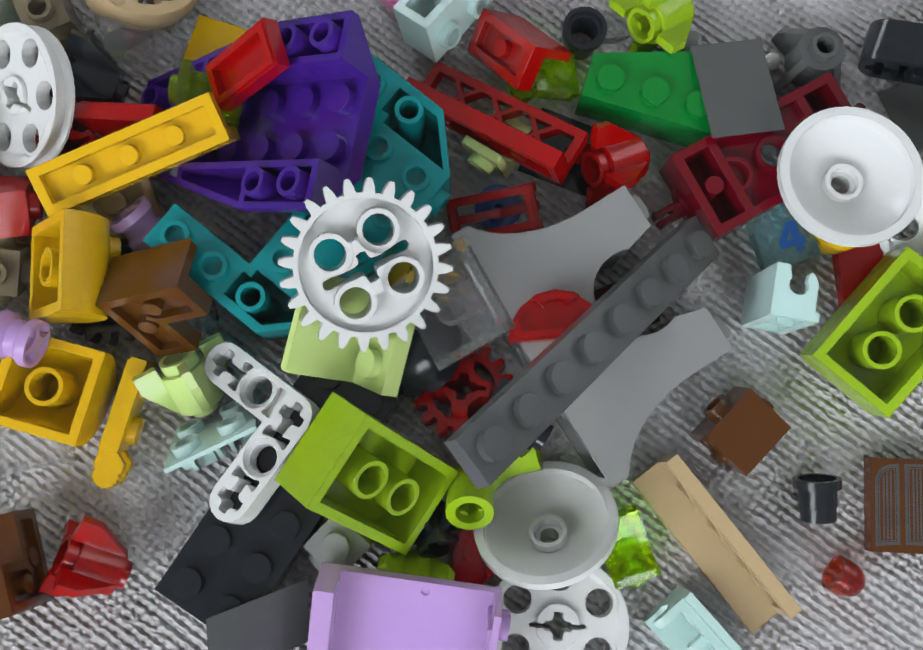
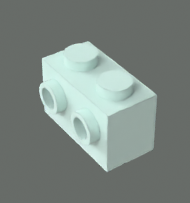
(436, 24)

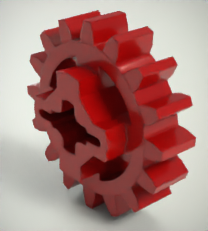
(462, 409)

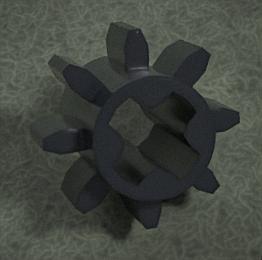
(437, 535)

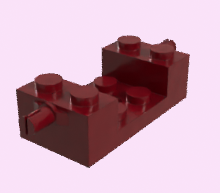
(726, 177)

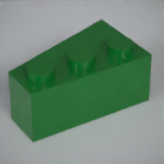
(646, 95)

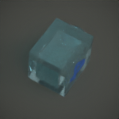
(780, 238)

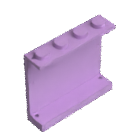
(402, 612)

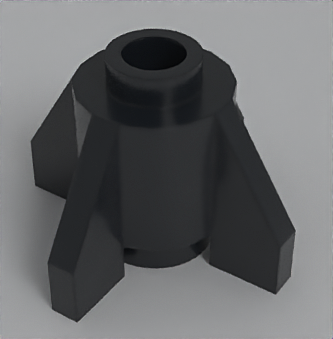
(94, 71)

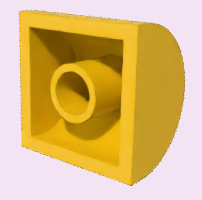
(69, 266)
(61, 395)

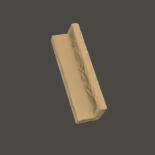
(713, 542)

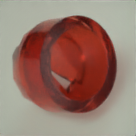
(843, 577)

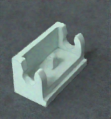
(774, 306)
(687, 625)

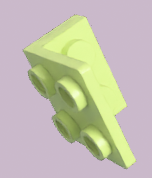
(374, 369)

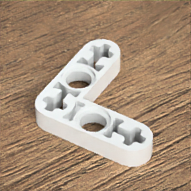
(274, 418)

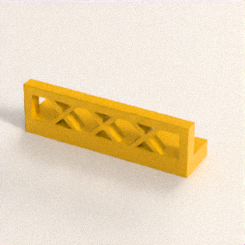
(132, 155)

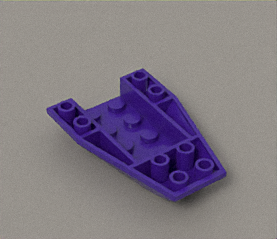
(298, 129)

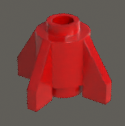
(612, 161)
(87, 562)

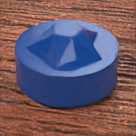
(498, 203)

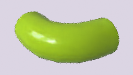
(473, 507)

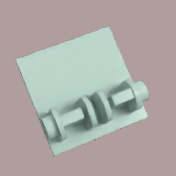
(199, 440)

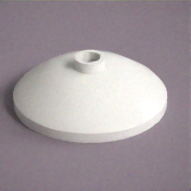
(868, 161)
(543, 505)

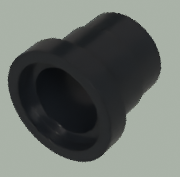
(586, 21)
(817, 497)

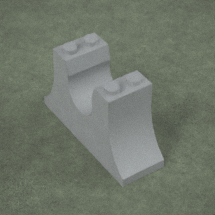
(567, 257)

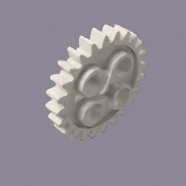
(388, 307)

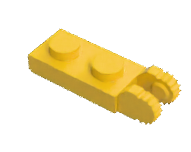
(121, 428)

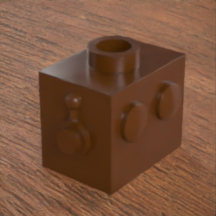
(740, 429)

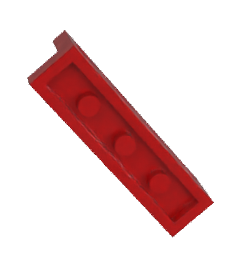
(494, 133)

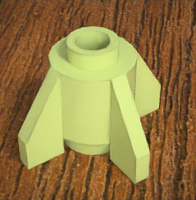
(183, 382)

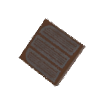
(893, 505)

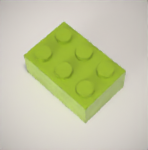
(876, 336)
(365, 475)

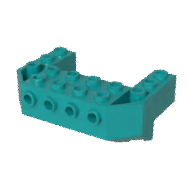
(403, 148)

